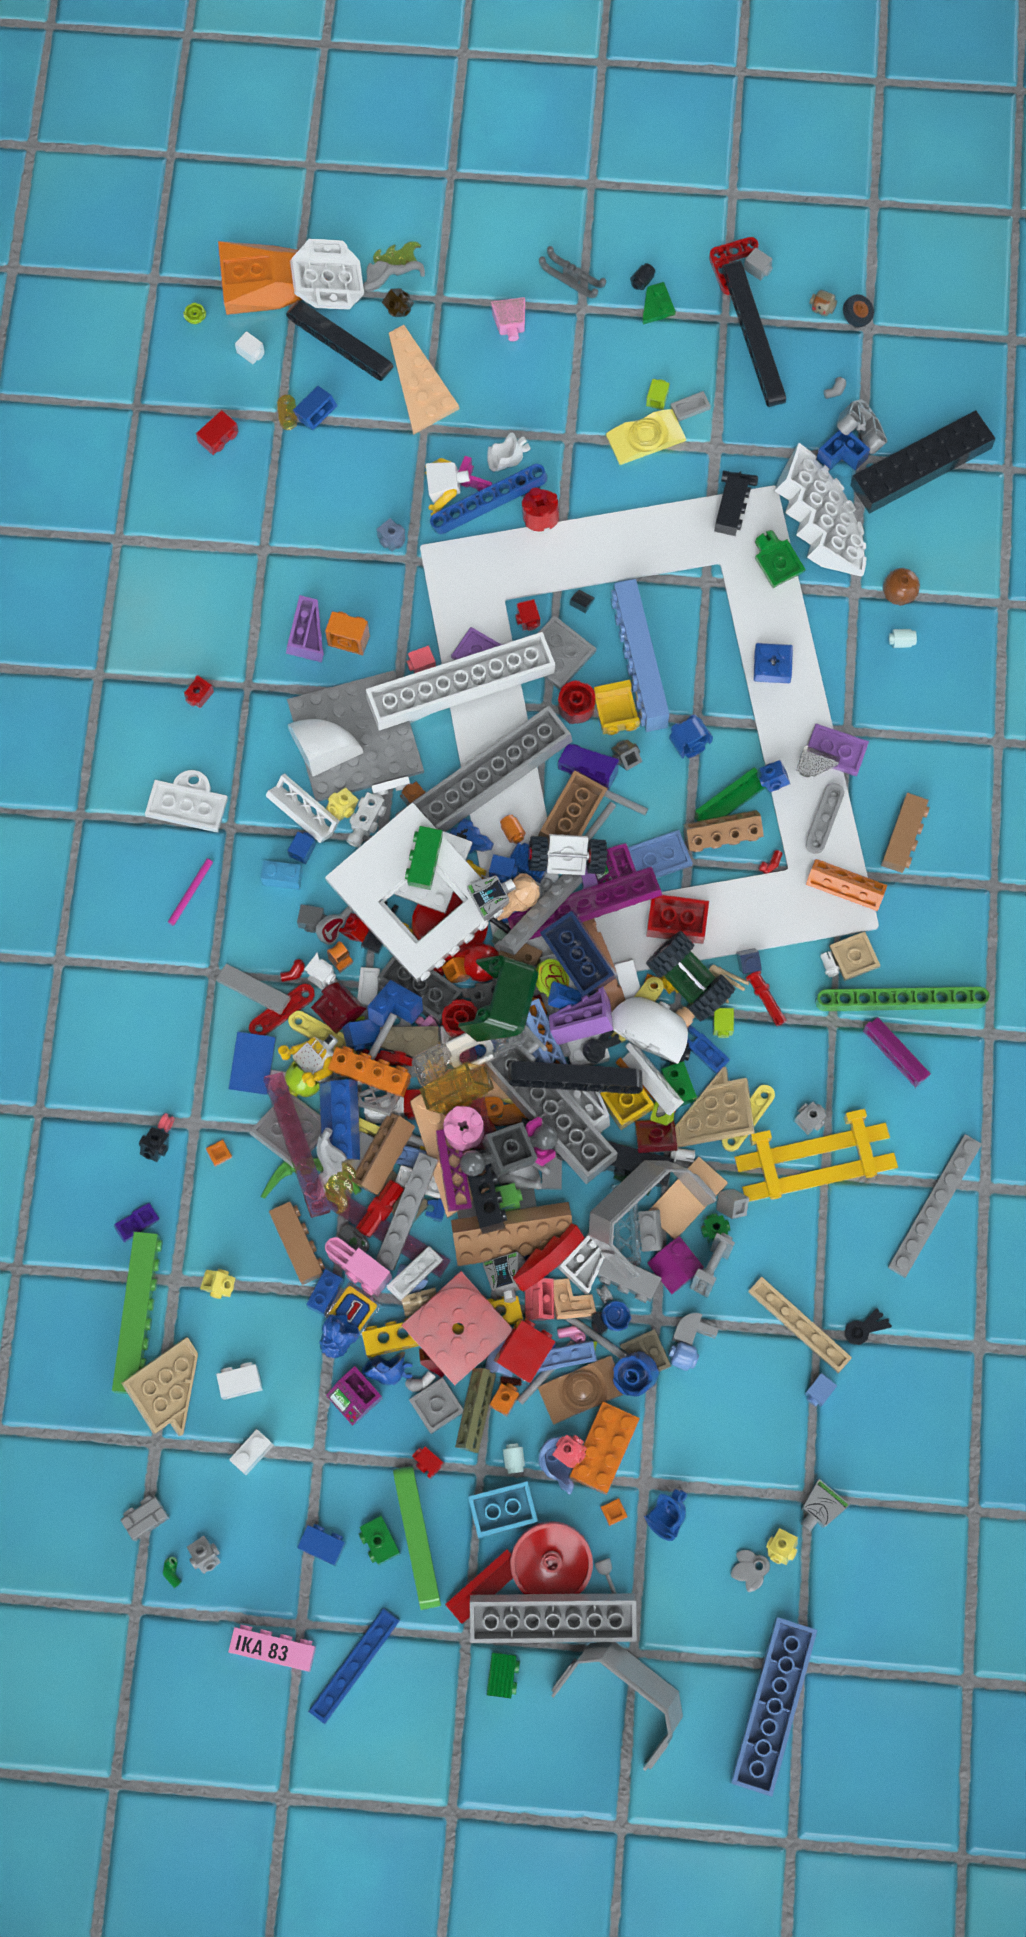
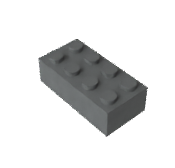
(435, 990)

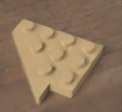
(718, 1113)
(164, 1387)

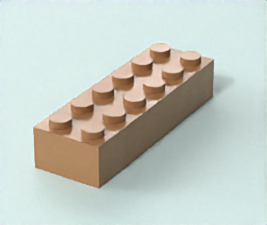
(522, 1233)

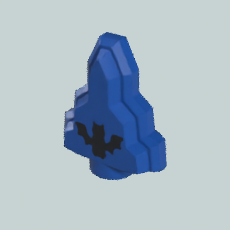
(471, 833)

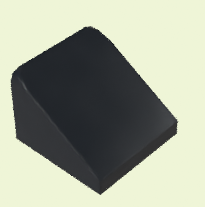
(581, 601)

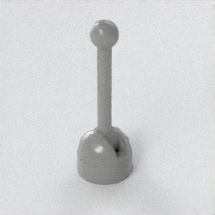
(604, 1567)

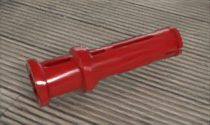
(762, 990)

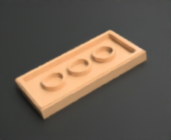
(679, 1206)

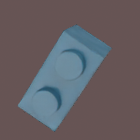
(281, 874)

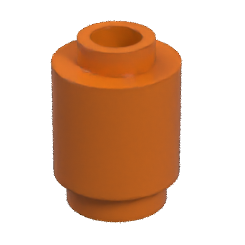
(512, 829)

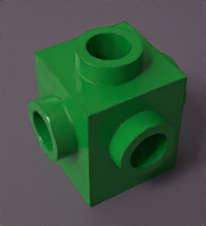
(707, 1228)

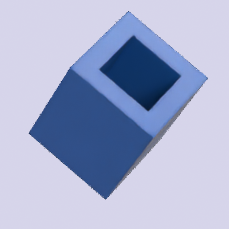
(302, 847)

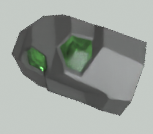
(353, 1238)

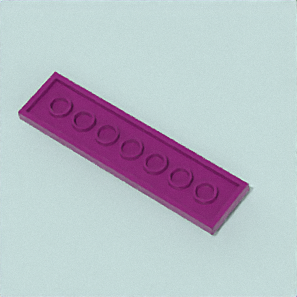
(602, 898)

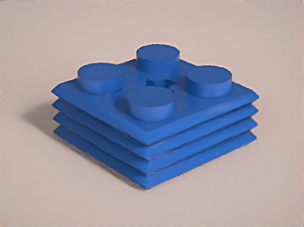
(763, 668)

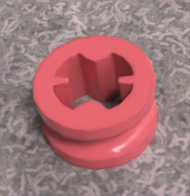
(166, 1122)

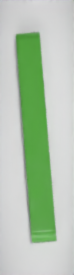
(910, 994)

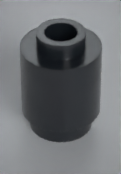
(642, 276)

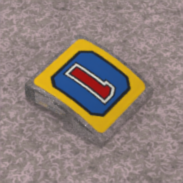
(356, 1305)

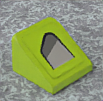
(659, 1115)

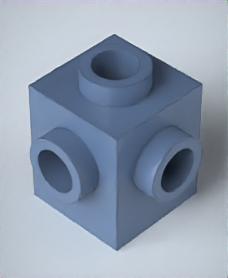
(391, 535)

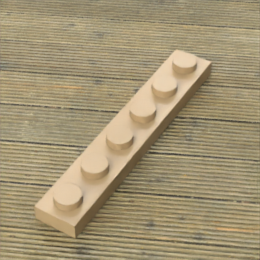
(800, 1325)

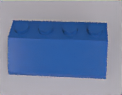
(341, 1114)

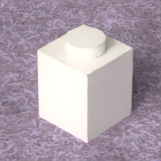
(249, 348)

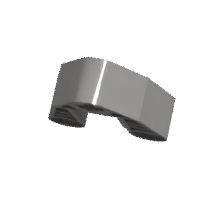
(861, 417)

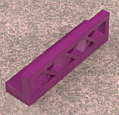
(896, 1052)
(447, 1176)

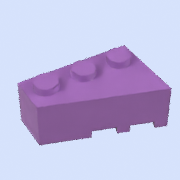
(305, 631)
(583, 1019)

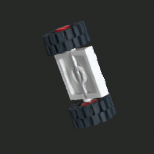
(567, 854)

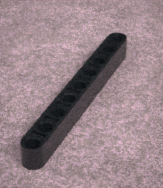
(754, 333)

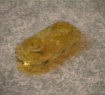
(285, 411)

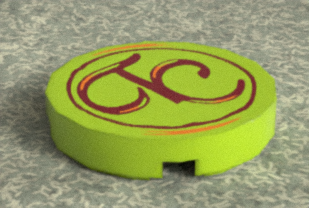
(550, 971)

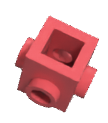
(570, 1450)

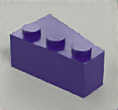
(591, 764)

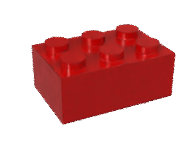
(678, 914)

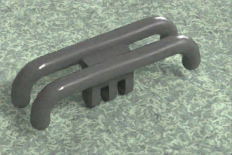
(571, 274)

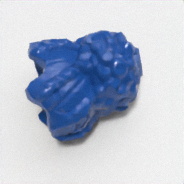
(337, 1336)

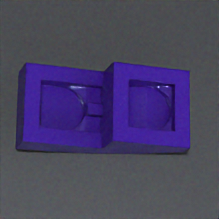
(137, 1222)

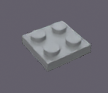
(436, 1405)

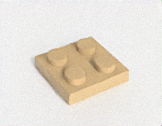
(854, 956)

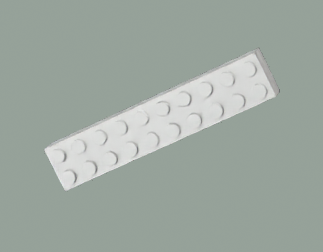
(460, 681)

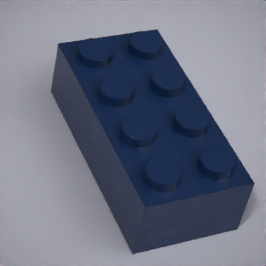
(579, 954)

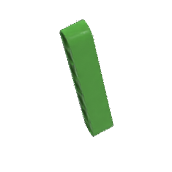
(416, 1538)

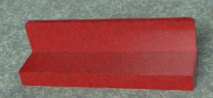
(488, 1582)

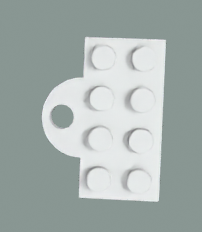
(187, 803)

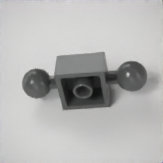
(515, 1139)

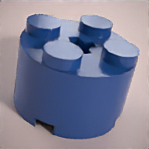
(690, 737)
(636, 1363)

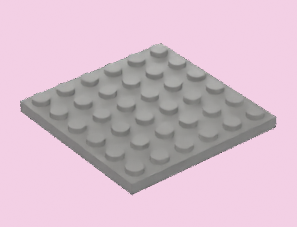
(386, 752)

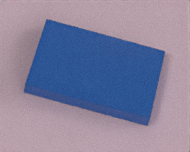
(251, 1062)

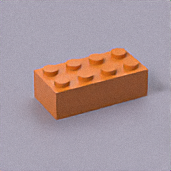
(605, 1448)

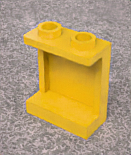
(616, 707)

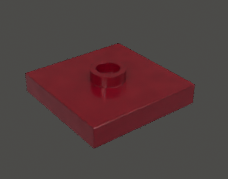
(655, 1136)

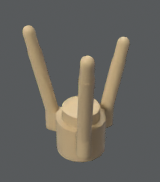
(718, 971)

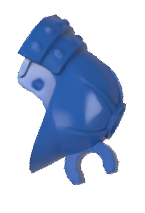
(387, 1371)
(668, 1515)

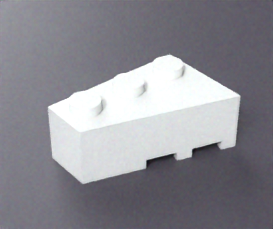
(583, 1264)

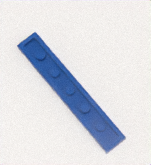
(354, 1666)

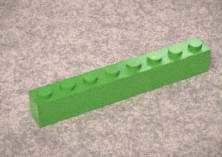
(137, 1307)

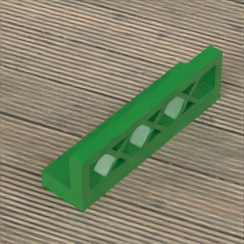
(731, 797)

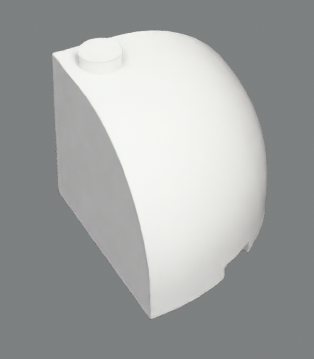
(323, 744)
(651, 1027)

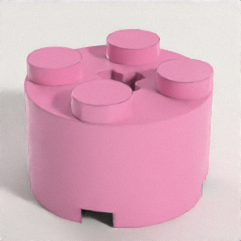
(469, 1137)

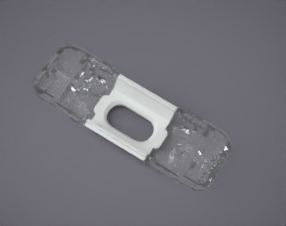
(445, 1057)

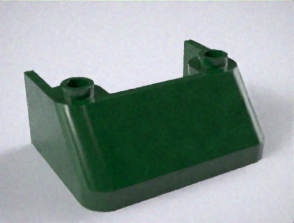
(510, 1000)

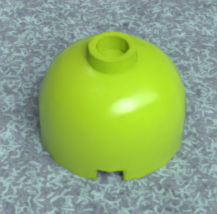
(294, 1080)

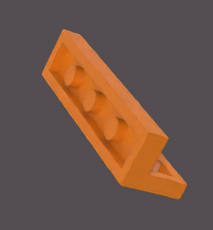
(846, 885)

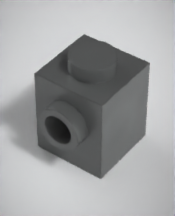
(309, 917)

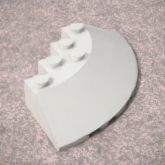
(823, 513)

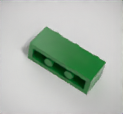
(424, 857)

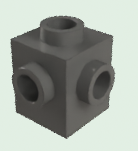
(627, 754)

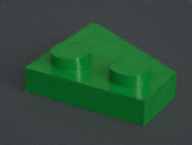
(657, 304)

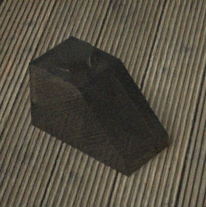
(815, 762)

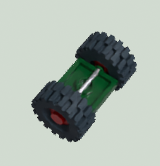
(690, 976)

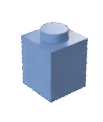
(820, 1390)

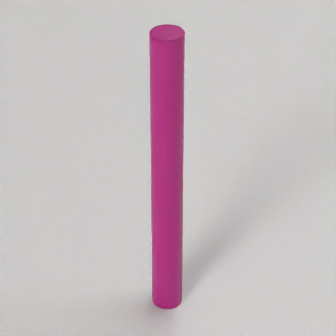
(189, 893)

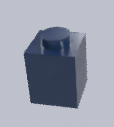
(749, 961)

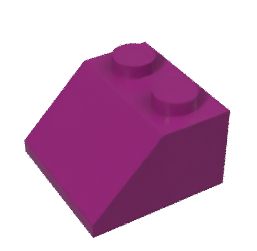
(675, 1265)

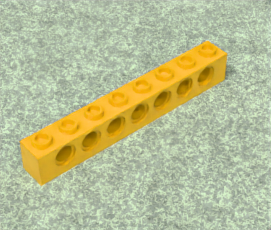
(372, 1333)

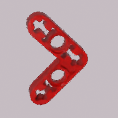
(717, 263)

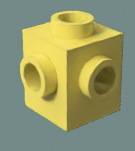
(342, 804)
(218, 1283)
(782, 1547)

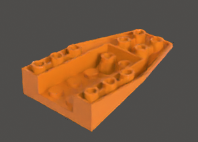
(256, 277)

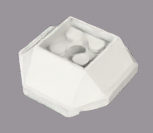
(332, 261)

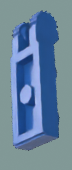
(707, 1051)

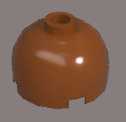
(901, 586)

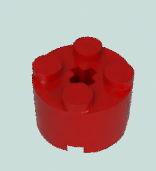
(540, 509)
(584, 696)

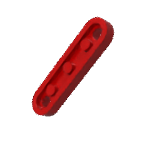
(271, 1020)

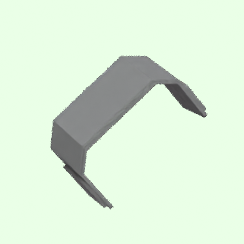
(628, 1194)
(637, 1677)

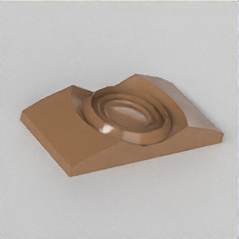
(580, 1390)

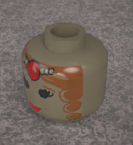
(823, 303)

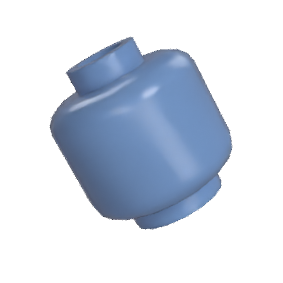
(683, 1356)

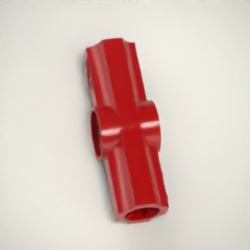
(380, 1209)

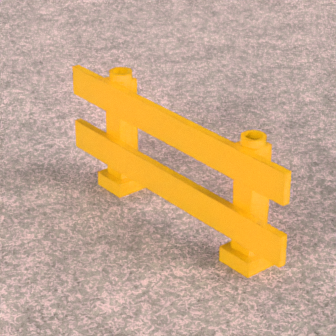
(859, 1136)

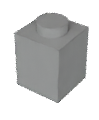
(758, 264)

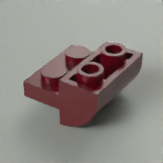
(337, 1006)

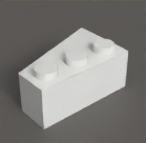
(591, 1106)

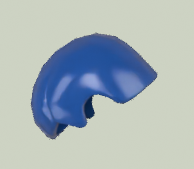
(616, 1316)

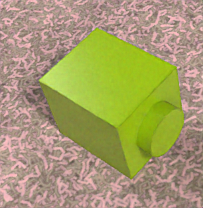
(658, 394)
(723, 1022)

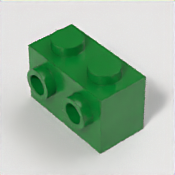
(679, 1080)

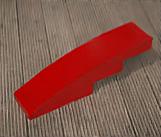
(546, 1260)

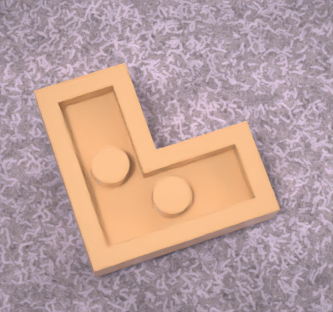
(571, 1306)

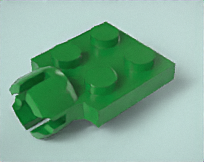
(777, 559)

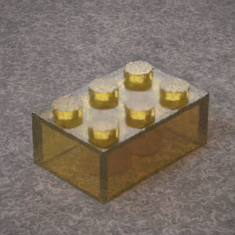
(457, 1088)

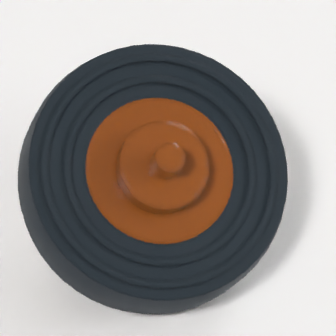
(858, 310)

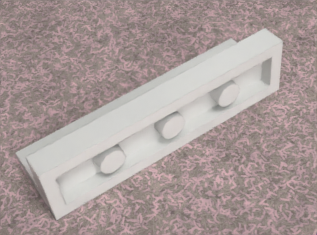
(301, 812)
(653, 1080)

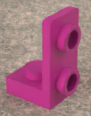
(474, 482)
(543, 1156)

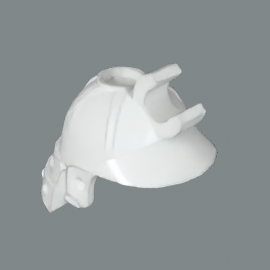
(507, 453)

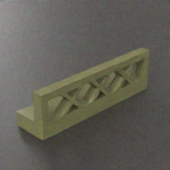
(474, 1411)

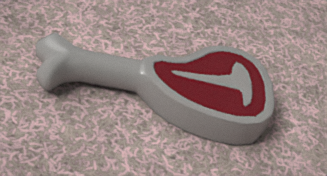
(328, 927)

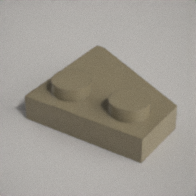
(650, 1345)

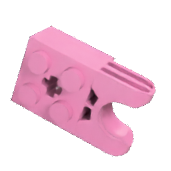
(358, 1266)

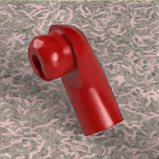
(774, 862)
(295, 972)

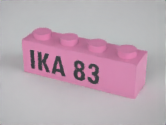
(272, 1649)

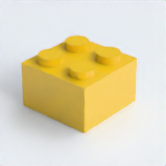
(627, 1107)

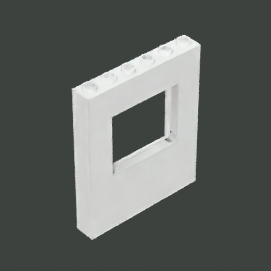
(379, 871)

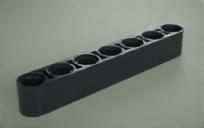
(339, 340)
(575, 1077)

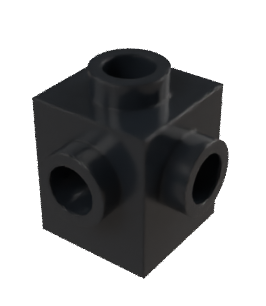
(154, 1144)

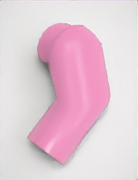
(573, 1333)

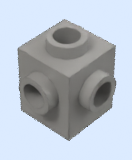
(808, 1123)
(203, 1555)

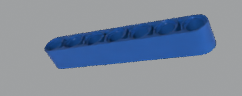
(492, 491)

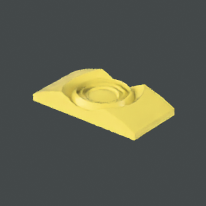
(645, 436)

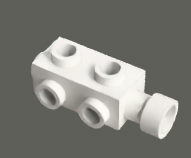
(371, 815)

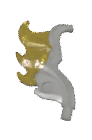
(391, 263)
(336, 1172)

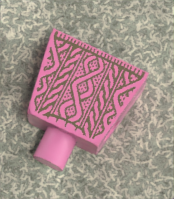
(509, 317)

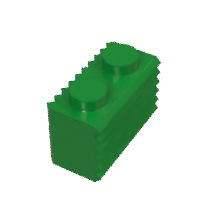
(502, 1675)

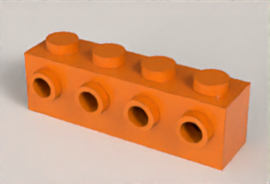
(370, 1072)

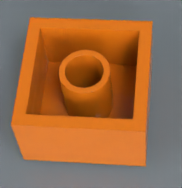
(347, 633)

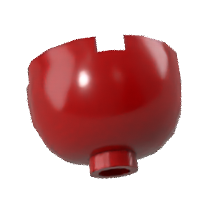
(472, 969)
(456, 1013)

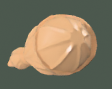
(522, 897)

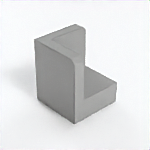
(732, 1203)

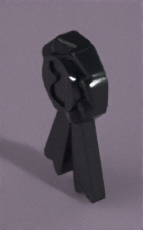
(595, 1049)
(858, 1332)

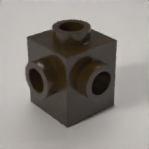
(398, 302)

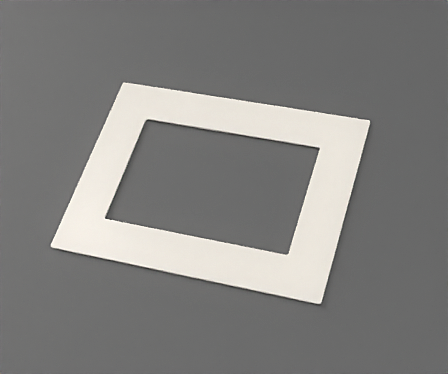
(469, 588)

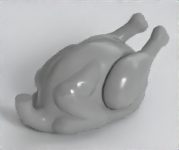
(524, 1178)

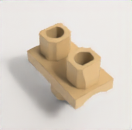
(414, 1301)

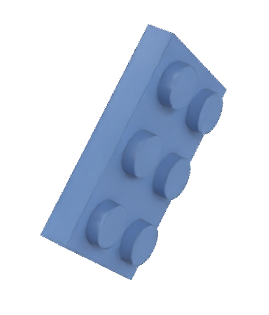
(663, 853)

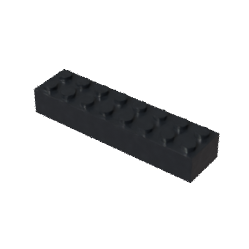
(922, 461)

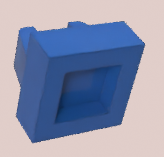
(438, 1212)

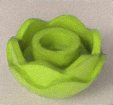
(192, 309)

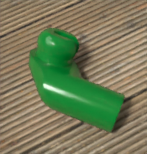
(169, 1571)

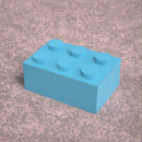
(503, 1510)

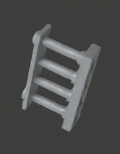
(704, 1279)

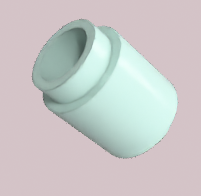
(902, 638)
(513, 1458)

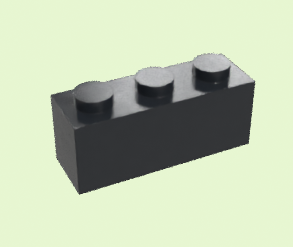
(732, 506)

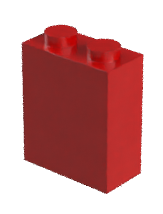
(525, 1350)

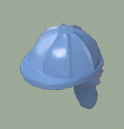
(553, 1467)

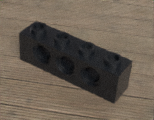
(492, 1220)

